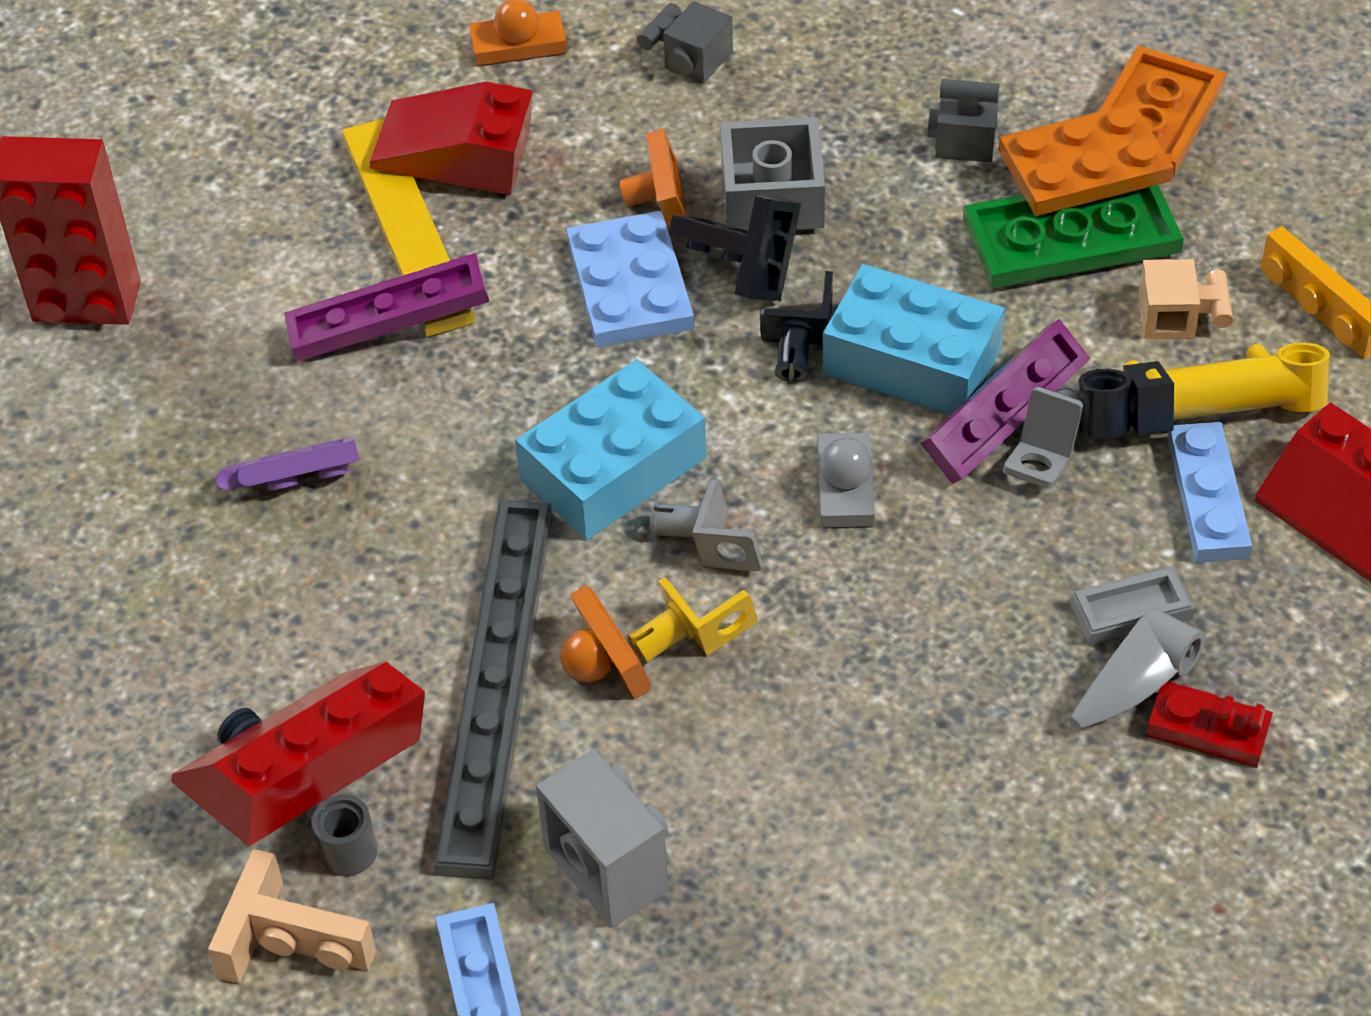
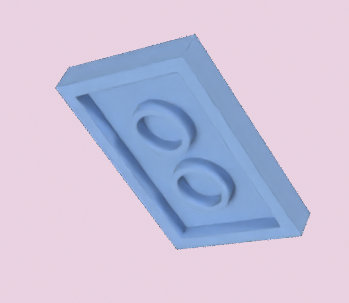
(629, 279)

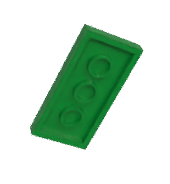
(1094, 235)

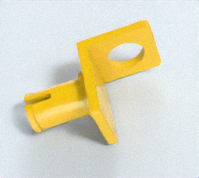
(682, 622)

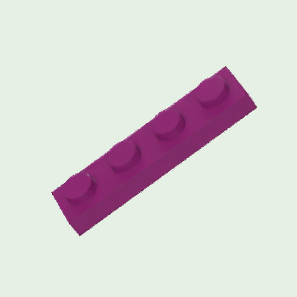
(386, 307)
(1003, 401)

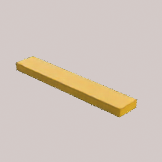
(401, 217)

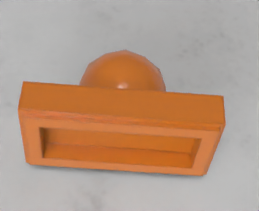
(517, 34)
(593, 651)

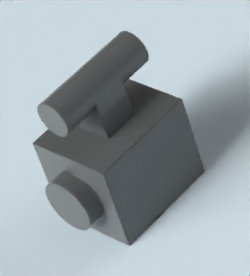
(693, 39)
(965, 120)

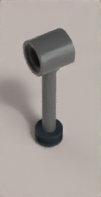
(328, 819)

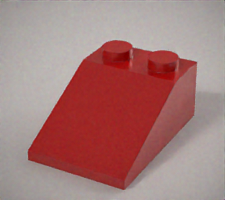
(458, 136)

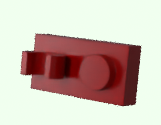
(1209, 723)

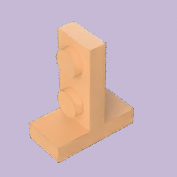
(283, 926)

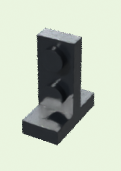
(761, 249)

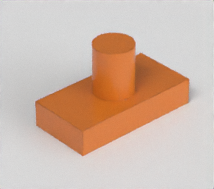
(661, 182)

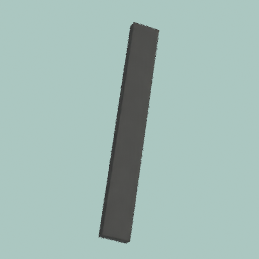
(494, 692)

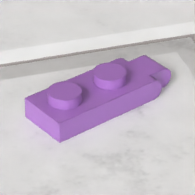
(282, 468)

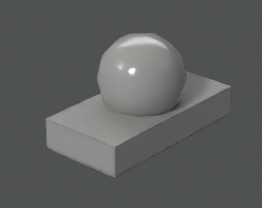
(845, 480)

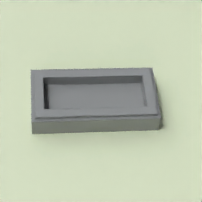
(1116, 607)

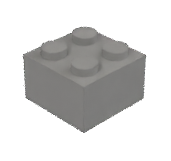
(773, 161)
(604, 836)

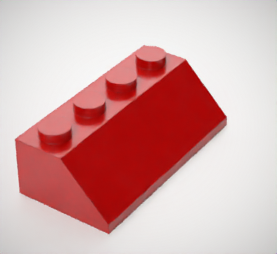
(1326, 486)
(306, 751)

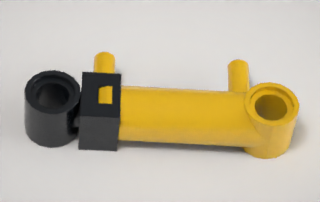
(1156, 396)

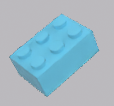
(912, 340)
(611, 449)

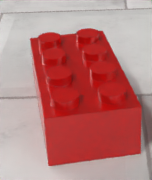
(66, 230)

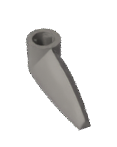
(1140, 666)

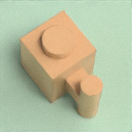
(1173, 299)

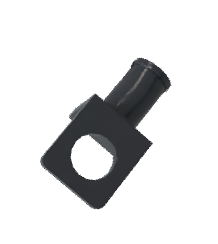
(795, 332)

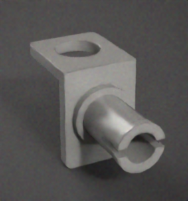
(1047, 435)
(706, 526)

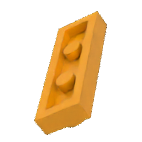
(1318, 289)

